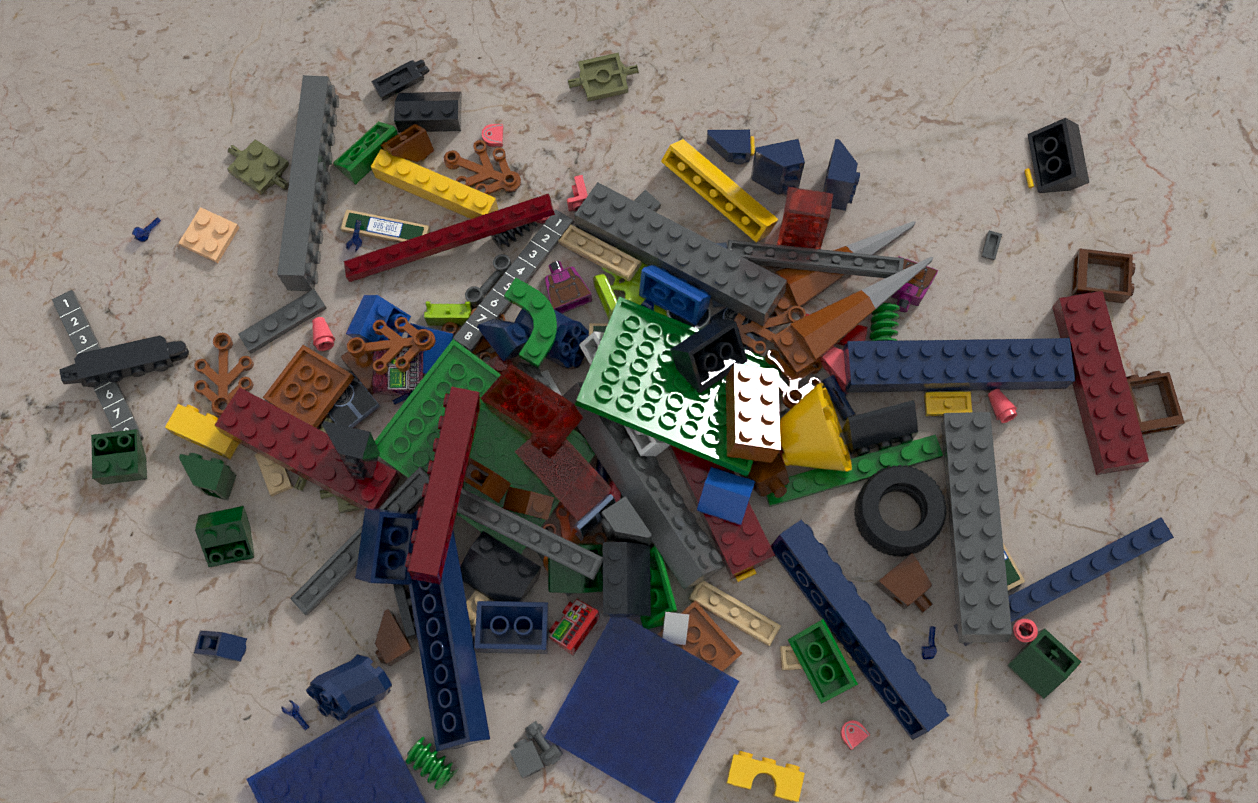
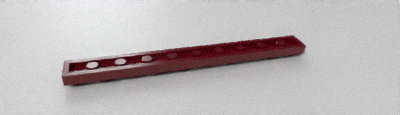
(449, 237)

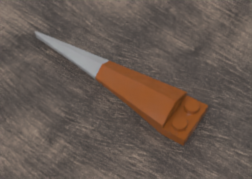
(805, 284)
(817, 333)

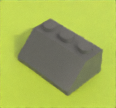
(624, 525)

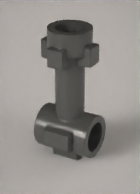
(550, 753)

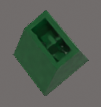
(118, 457)
(208, 476)
(225, 536)
(566, 580)
(1044, 663)

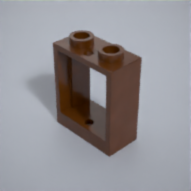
(1121, 260)
(1174, 415)

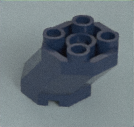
(569, 335)
(349, 688)

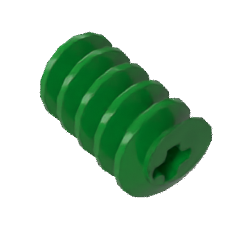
(883, 322)
(430, 764)

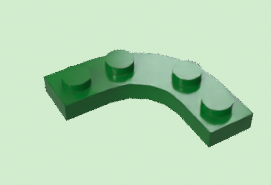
(543, 318)

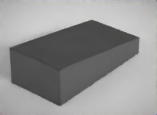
(991, 245)

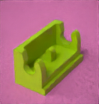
(443, 313)

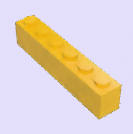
(432, 186)
(719, 190)

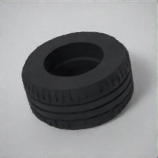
(921, 489)

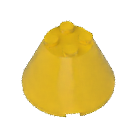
(812, 434)

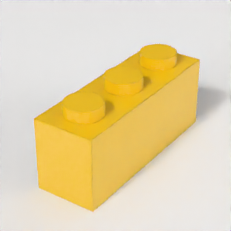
(200, 430)

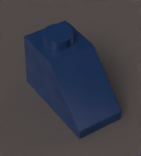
(731, 144)
(505, 337)
(220, 645)

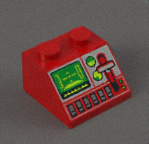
(574, 626)

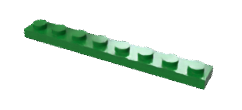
(863, 468)

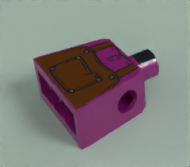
(566, 288)
(914, 289)

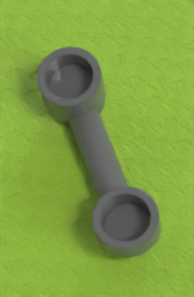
(475, 294)

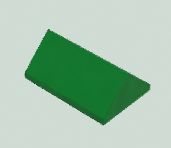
(357, 159)
(661, 593)
(822, 661)

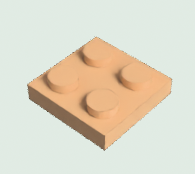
(209, 235)

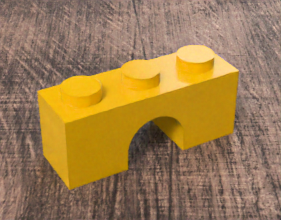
(787, 779)

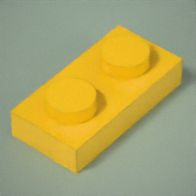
(947, 402)

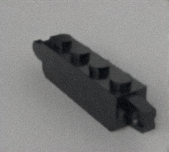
(123, 361)

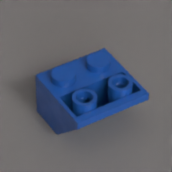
(370, 310)

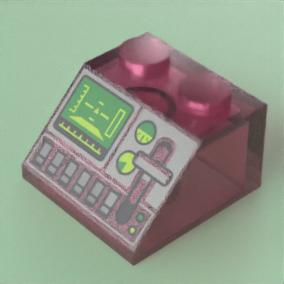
(396, 382)

